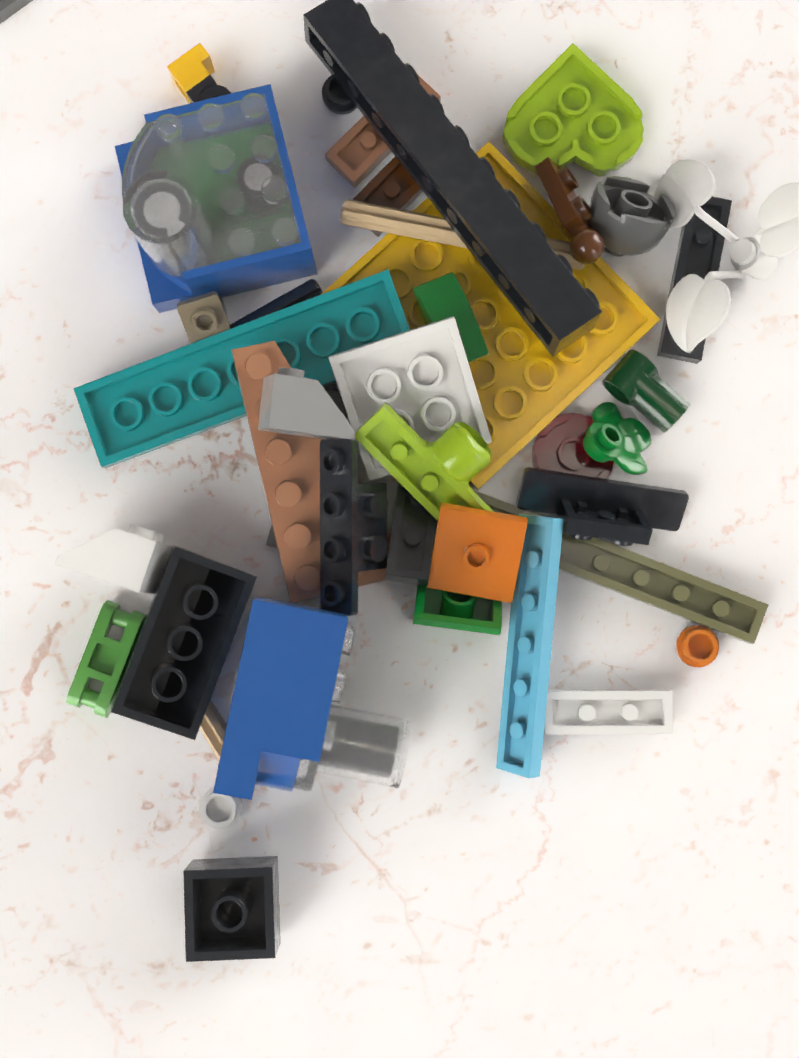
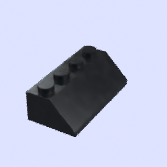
(183, 643)

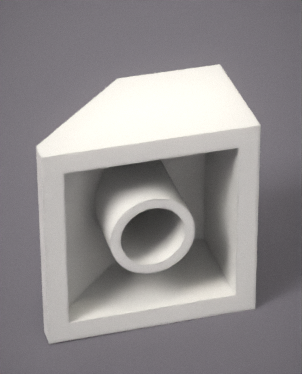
(121, 558)

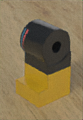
(193, 76)

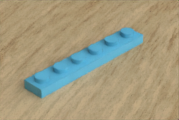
(530, 649)

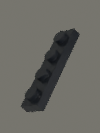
(697, 254)

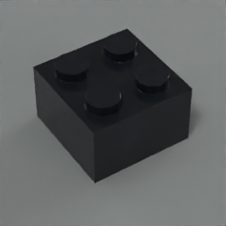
(232, 909)

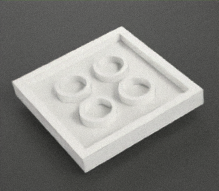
(419, 376)

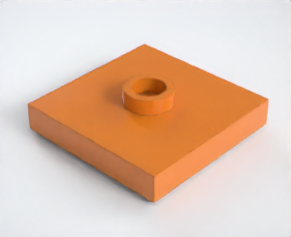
(477, 552)

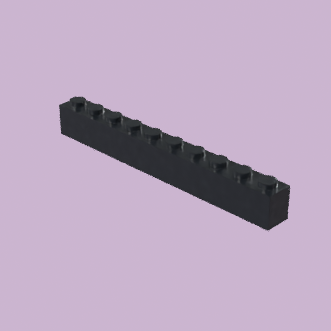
(452, 174)

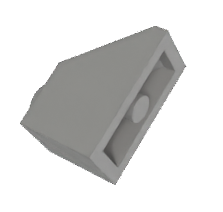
(300, 407)

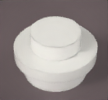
(220, 810)

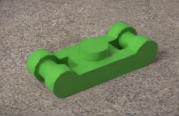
(105, 658)

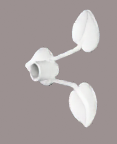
(701, 304)

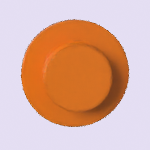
(697, 646)

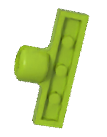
(427, 470)

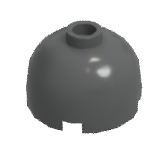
(629, 216)

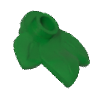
(617, 439)

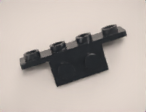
(602, 506)
(350, 526)

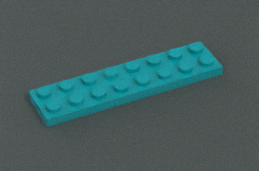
(199, 382)

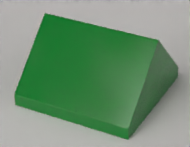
(457, 611)

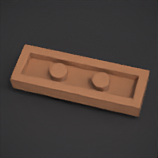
(361, 149)

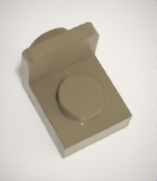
(203, 316)

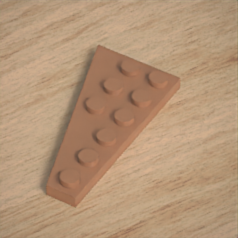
(289, 479)

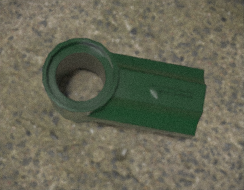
(637, 384)

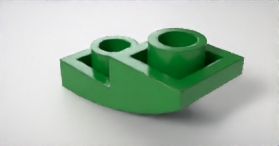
(445, 298)

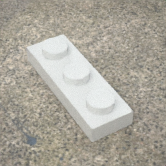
(609, 712)

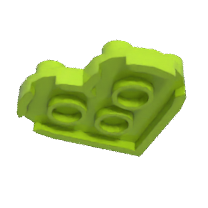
(574, 117)

